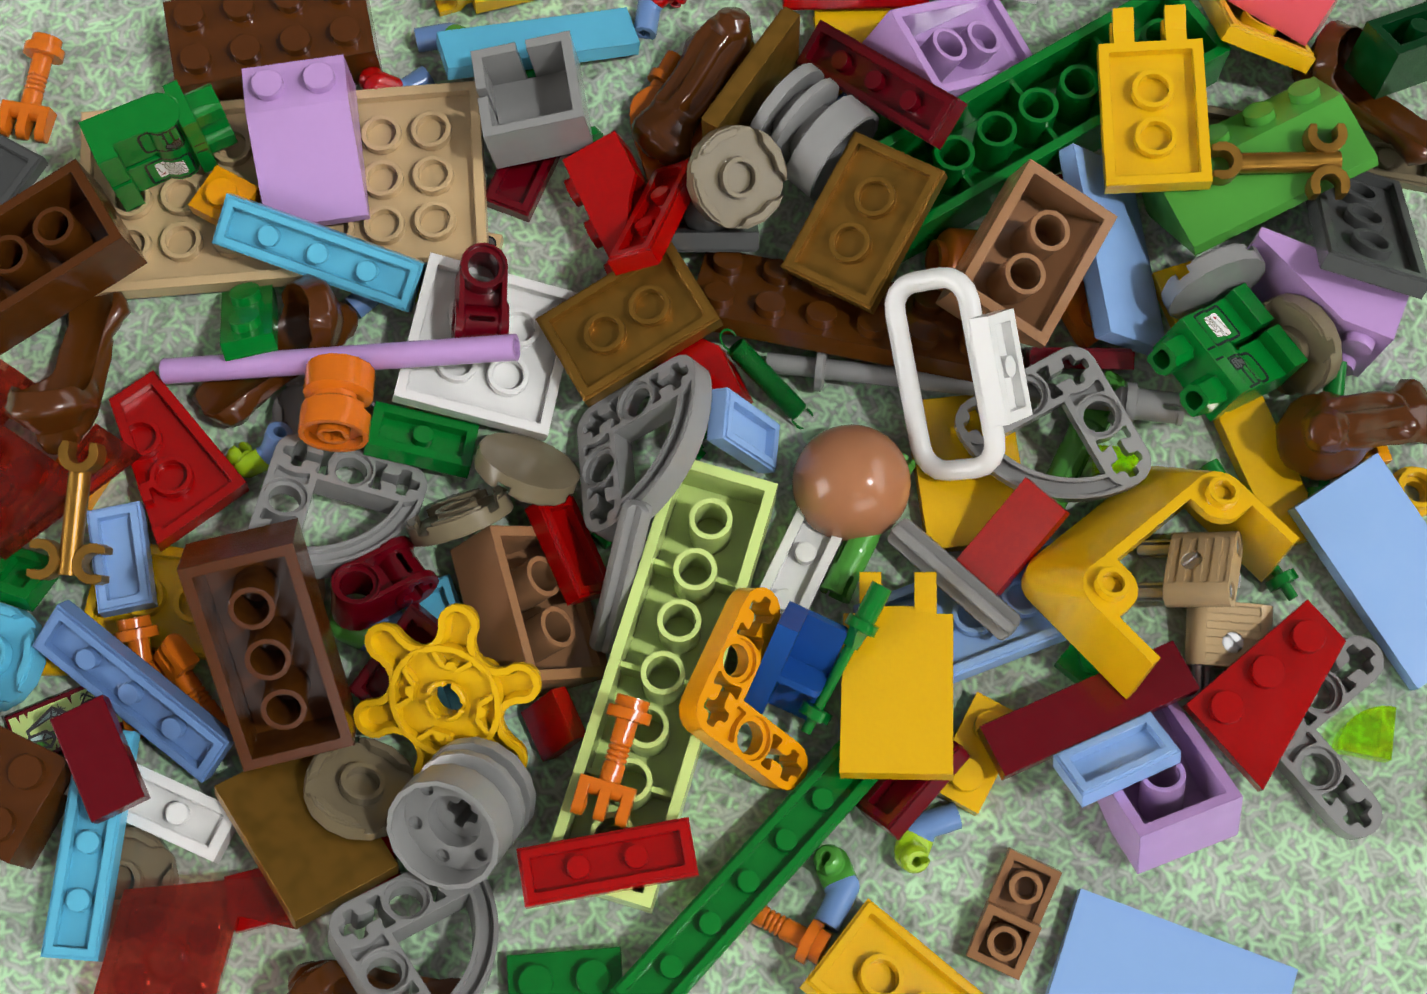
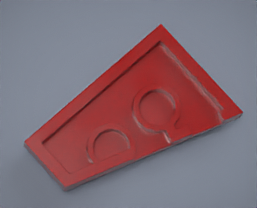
(180, 467)
(1267, 692)

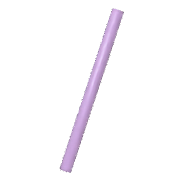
(380, 356)

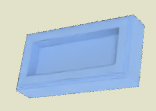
(743, 431)
(130, 565)
(1116, 759)

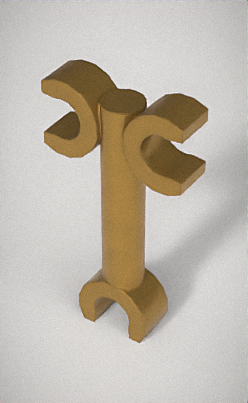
(1320, 158)
(70, 555)

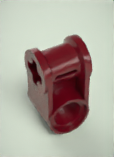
(478, 305)
(387, 577)

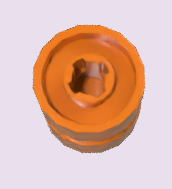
(335, 402)

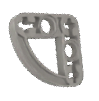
(1074, 401)
(605, 432)
(306, 480)
(381, 944)

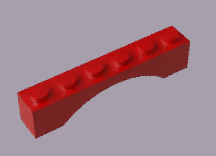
(609, 186)

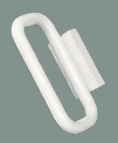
(994, 366)

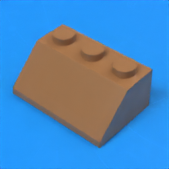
(1033, 251)
(523, 608)

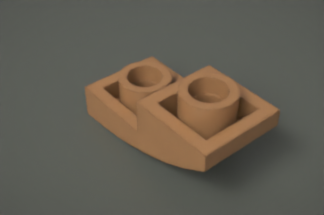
(1013, 913)

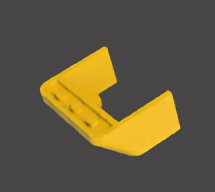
(1088, 589)

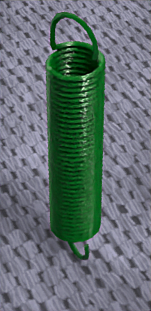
(766, 378)

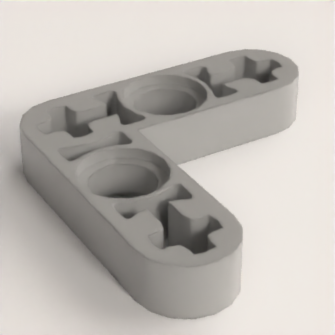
(1309, 742)

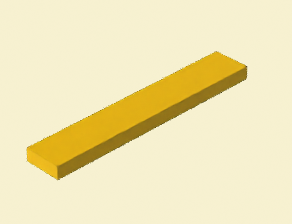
(1251, 441)

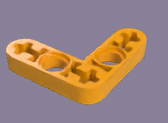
(728, 706)

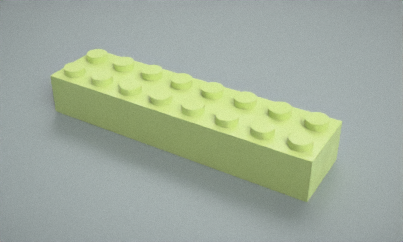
(692, 561)

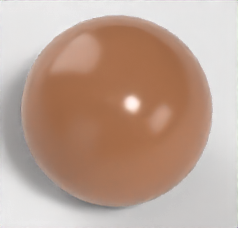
(851, 482)

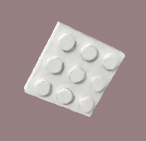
(494, 394)

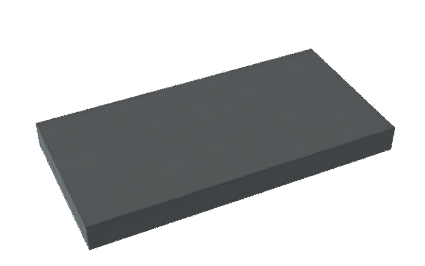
(1369, 235)

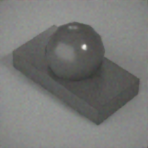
(704, 236)

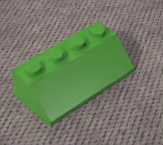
(1275, 125)

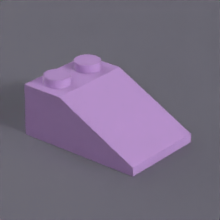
(951, 41)
(307, 139)
(1361, 311)
(1178, 807)

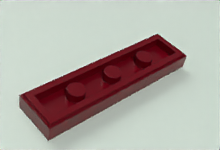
(883, 84)
(1081, 712)

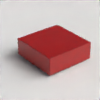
(554, 723)

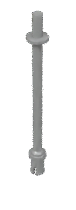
(1137, 402)

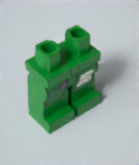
(157, 139)
(1218, 362)

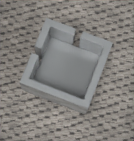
(536, 115)

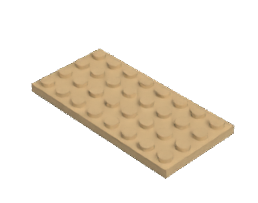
(420, 180)

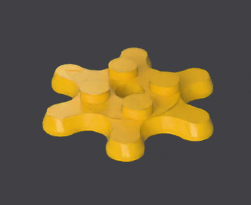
(452, 658)

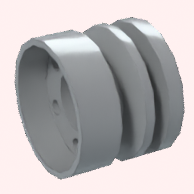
(812, 125)
(461, 813)

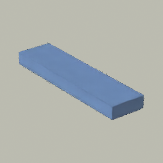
(135, 690)

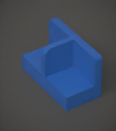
(796, 660)

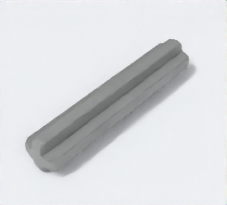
(620, 572)
(954, 579)

